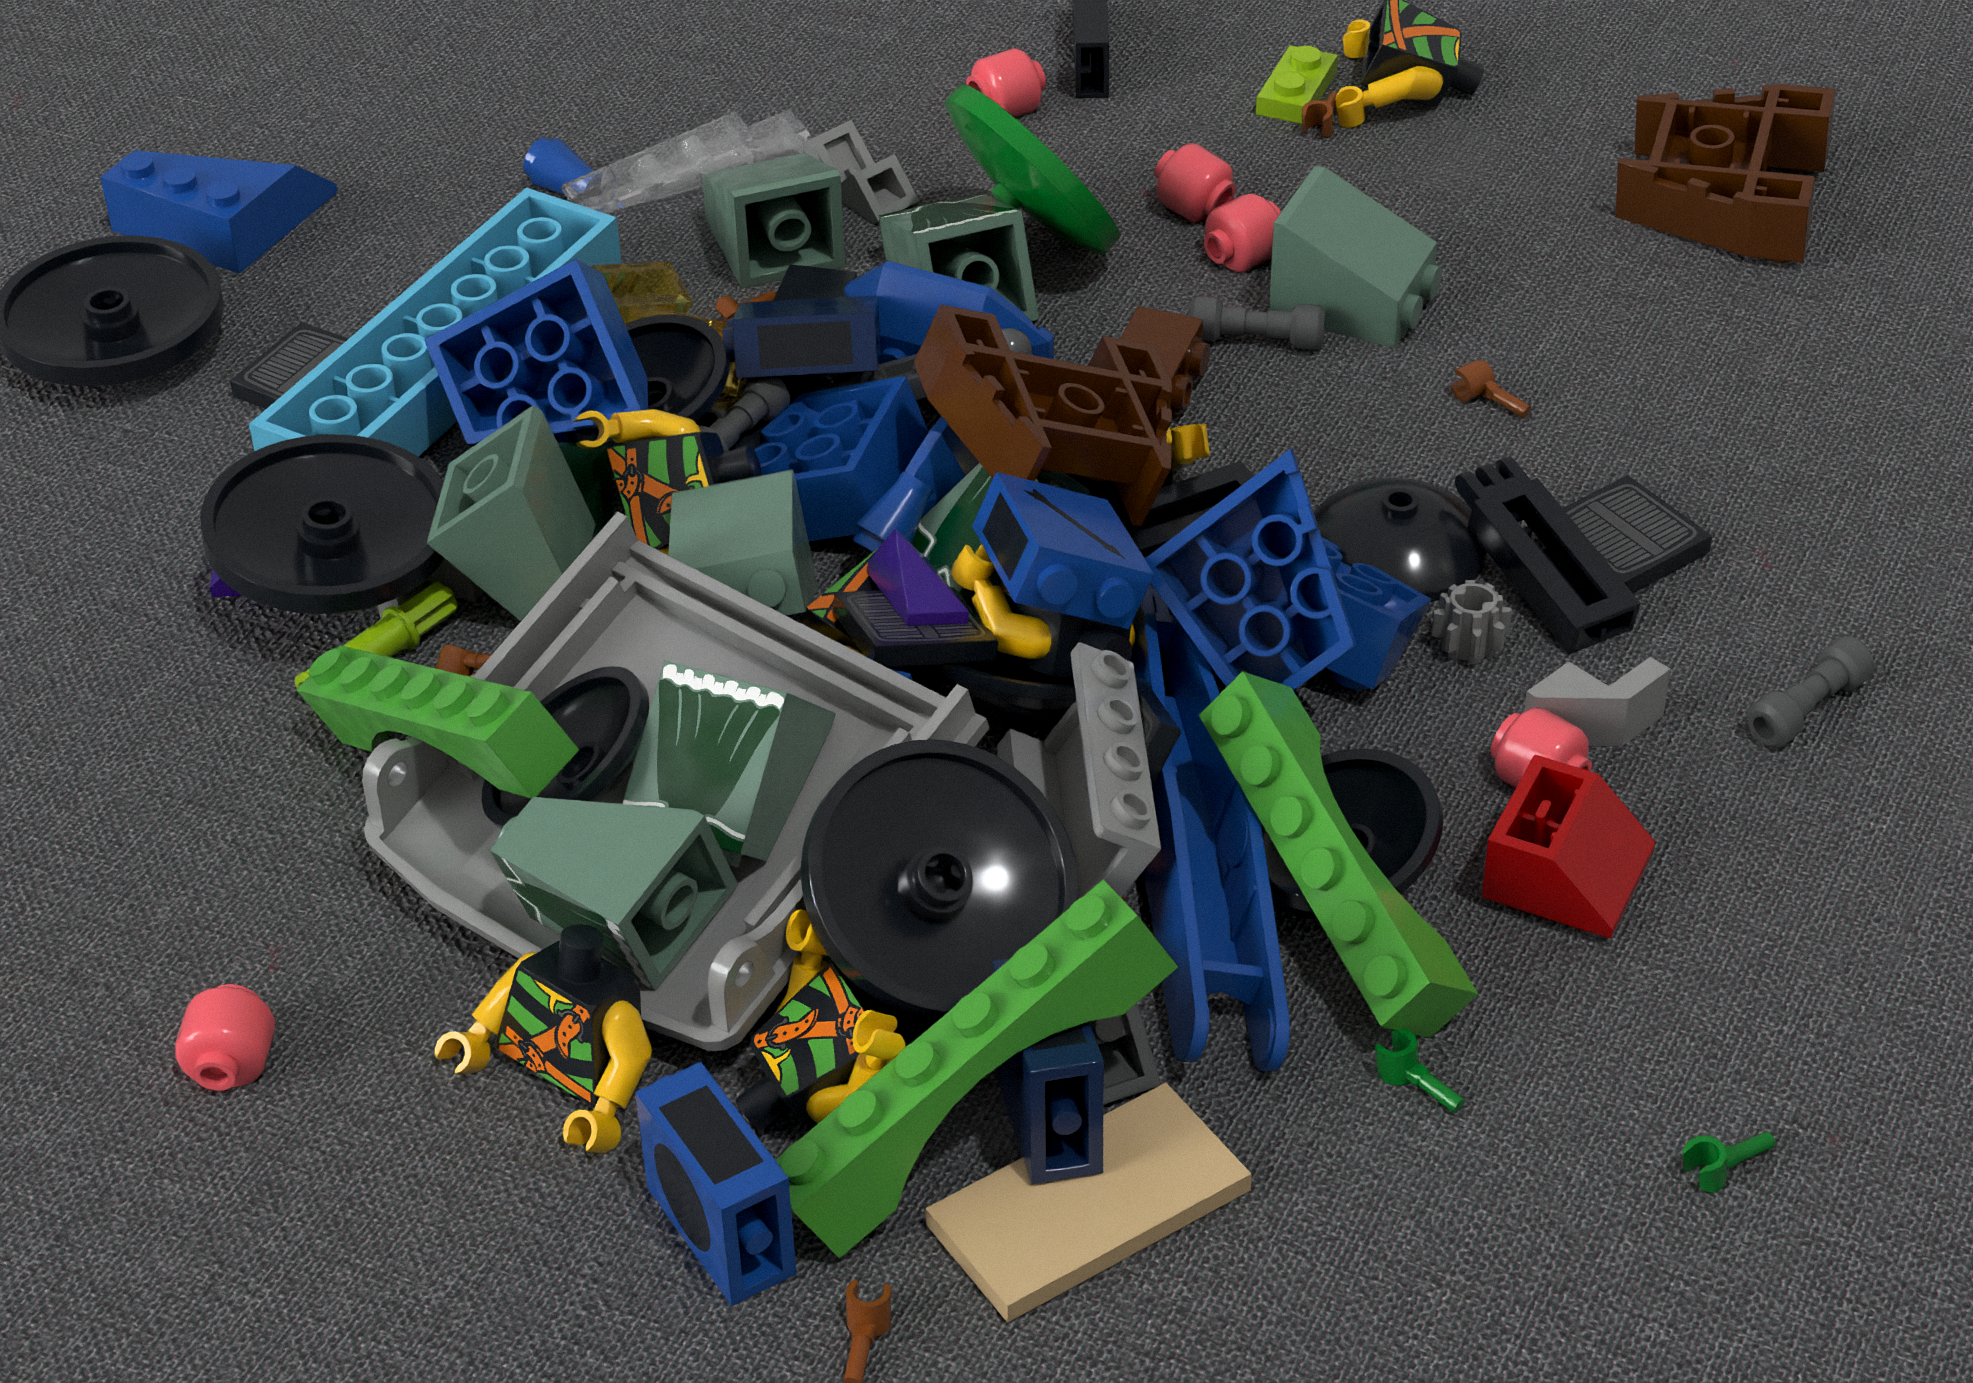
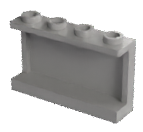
(1096, 772)

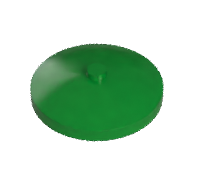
(1029, 172)

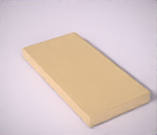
(1044, 1238)

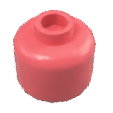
(1010, 81)
(1193, 182)
(1241, 232)
(1537, 733)
(224, 1034)

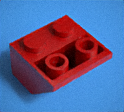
(1566, 849)

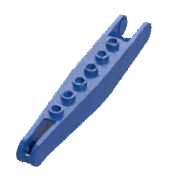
(1212, 871)

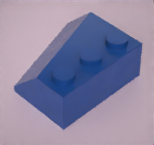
(211, 204)
(544, 347)
(844, 449)
(1257, 582)
(1381, 618)

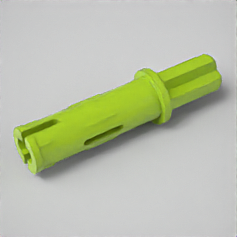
(403, 625)

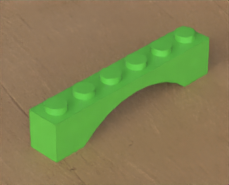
(480, 723)
(1384, 943)
(1076, 971)

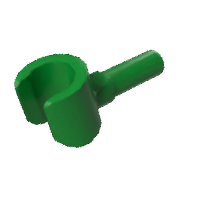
(1404, 1067)
(1719, 1158)

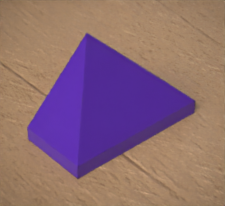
(914, 584)

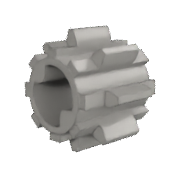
(1471, 621)

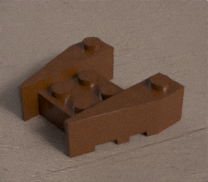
(1712, 163)
(1051, 414)

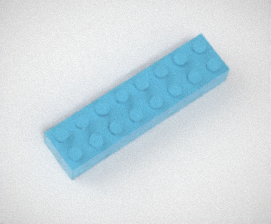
(383, 375)

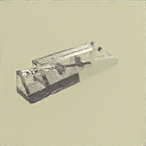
(680, 161)

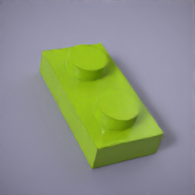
(1297, 79)

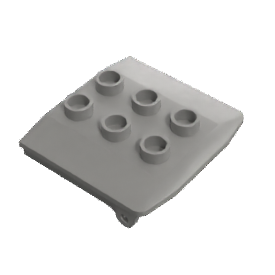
(634, 611)

